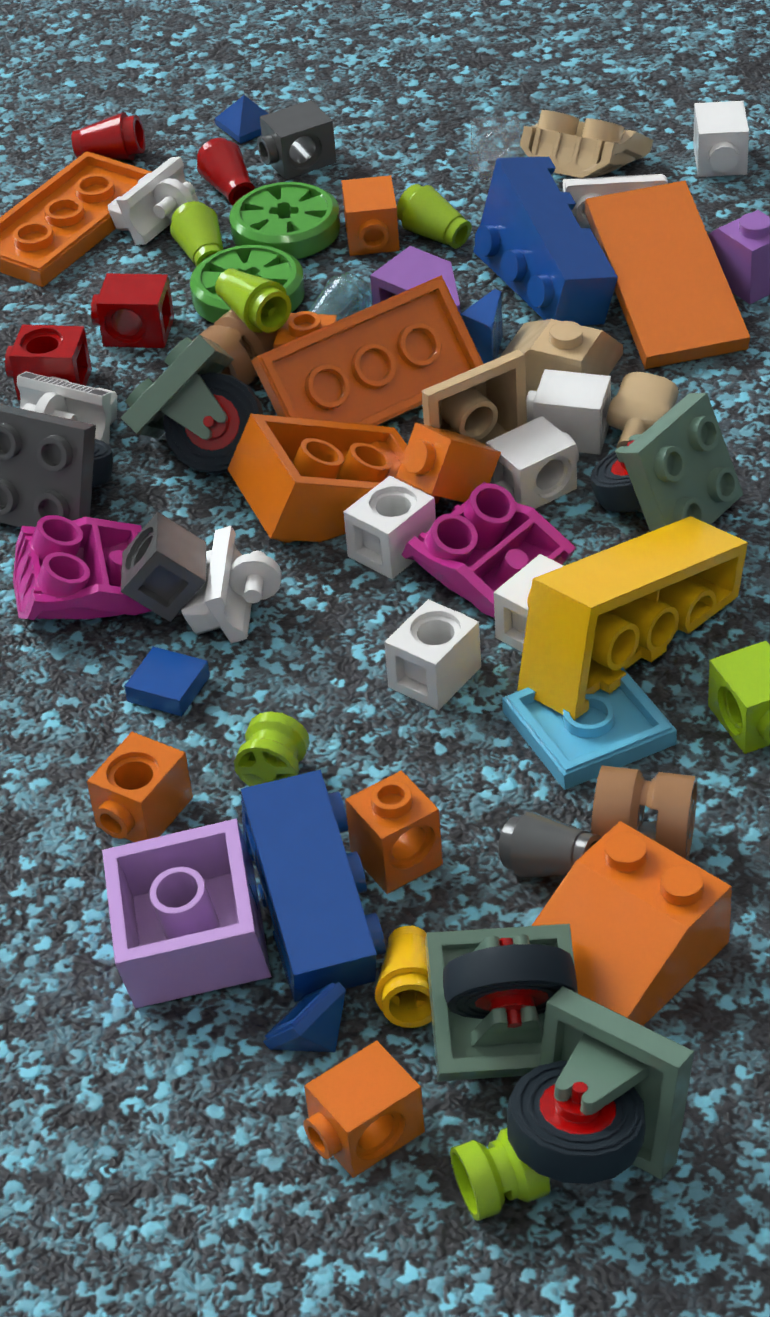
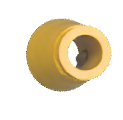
(405, 979)

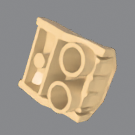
(583, 147)

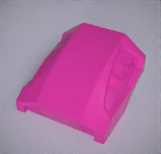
(485, 544)
(72, 569)

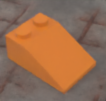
(310, 471)
(638, 921)

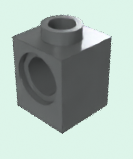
(297, 139)
(163, 566)

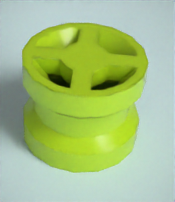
(271, 749)

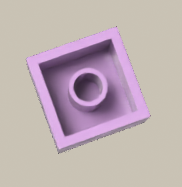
(185, 914)

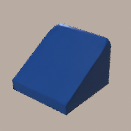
(485, 325)

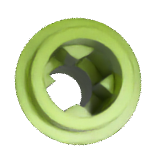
(432, 216)
(196, 230)
(255, 300)

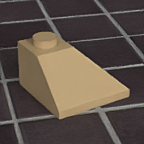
(564, 347)
(481, 400)

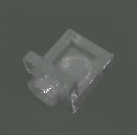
(492, 139)

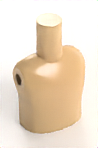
(640, 403)

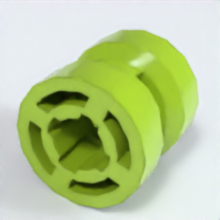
(493, 1173)

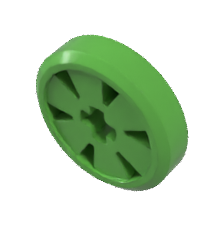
(286, 217)
(251, 259)

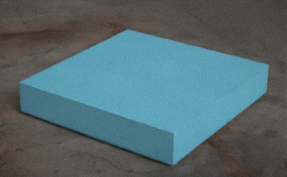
(611, 733)

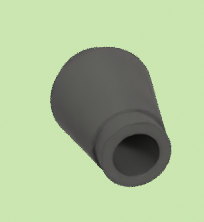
(542, 846)

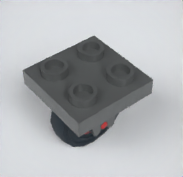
(48, 466)

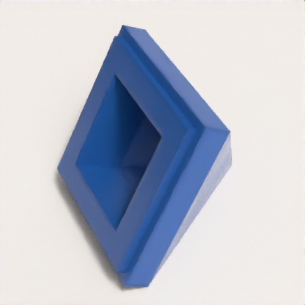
(241, 120)
(311, 1023)

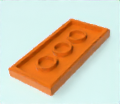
(63, 218)
(667, 275)
(371, 361)

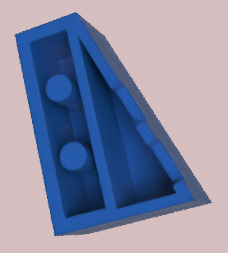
(539, 245)
(310, 883)

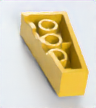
(623, 608)

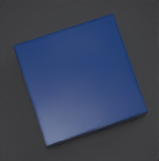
(167, 681)

